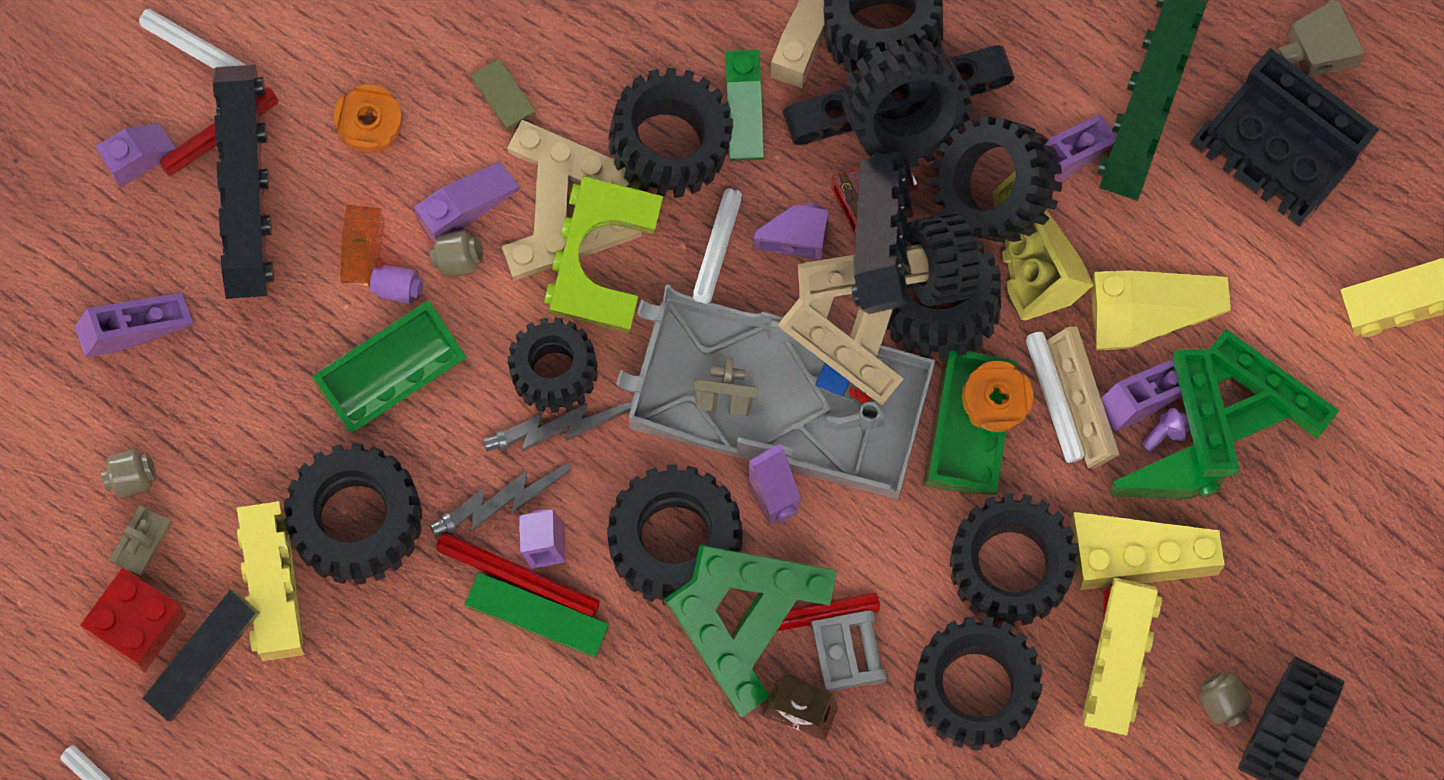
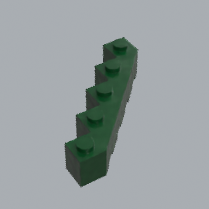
(1151, 97)

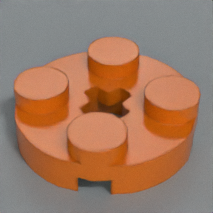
(377, 135)
(1010, 382)

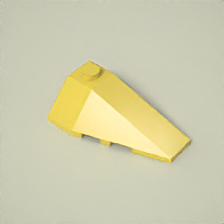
(1042, 267)
(1148, 305)

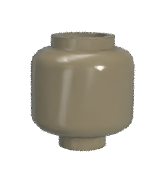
(456, 253)
(128, 473)
(1224, 699)

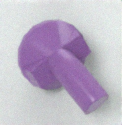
(1171, 424)

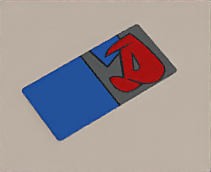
(835, 383)

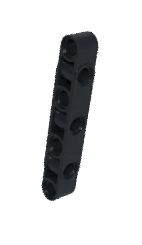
(810, 123)

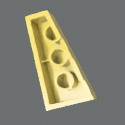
(1396, 299)
(1141, 551)
(270, 581)
(1120, 656)

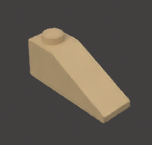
(799, 43)

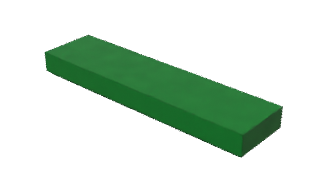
(536, 615)

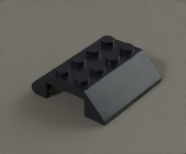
(1286, 137)

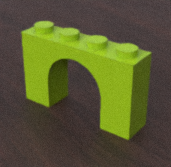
(596, 206)

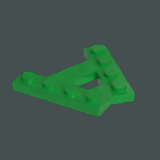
(1276, 400)
(734, 655)

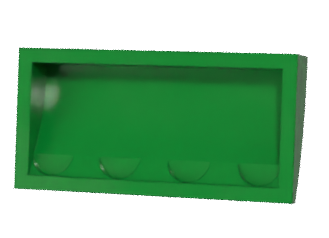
(388, 367)
(959, 453)

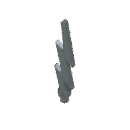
(535, 434)
(481, 513)

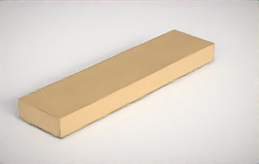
(1082, 397)

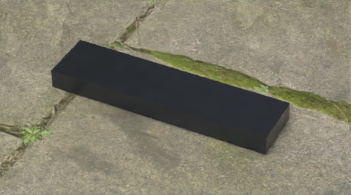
(201, 655)

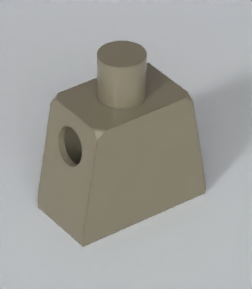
(1323, 42)

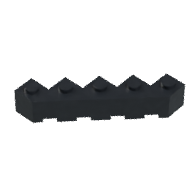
(242, 181)
(883, 233)

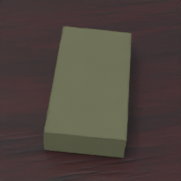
(503, 95)

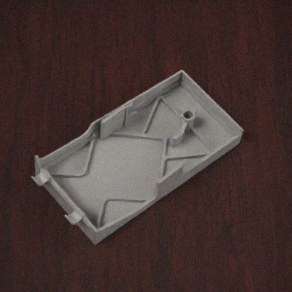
(818, 430)

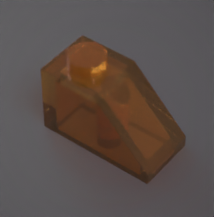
(360, 243)

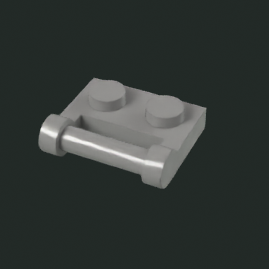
(837, 652)

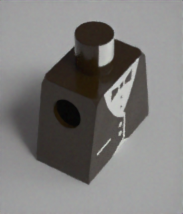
(801, 707)

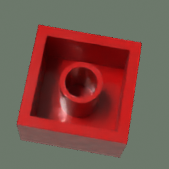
(133, 620)

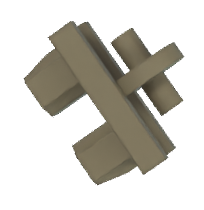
(740, 394)
(140, 541)

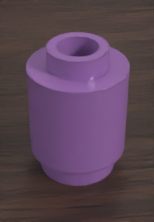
(396, 283)

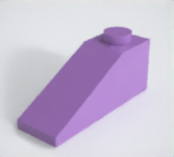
(1081, 145)
(465, 200)
(131, 323)
(1141, 395)
(773, 485)

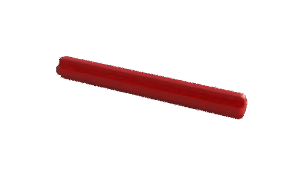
(517, 575)

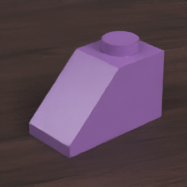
(134, 151)
(795, 232)

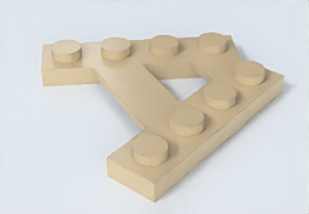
(557, 164)
(854, 354)

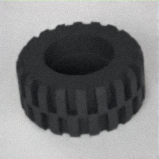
(345, 470)
(656, 493)

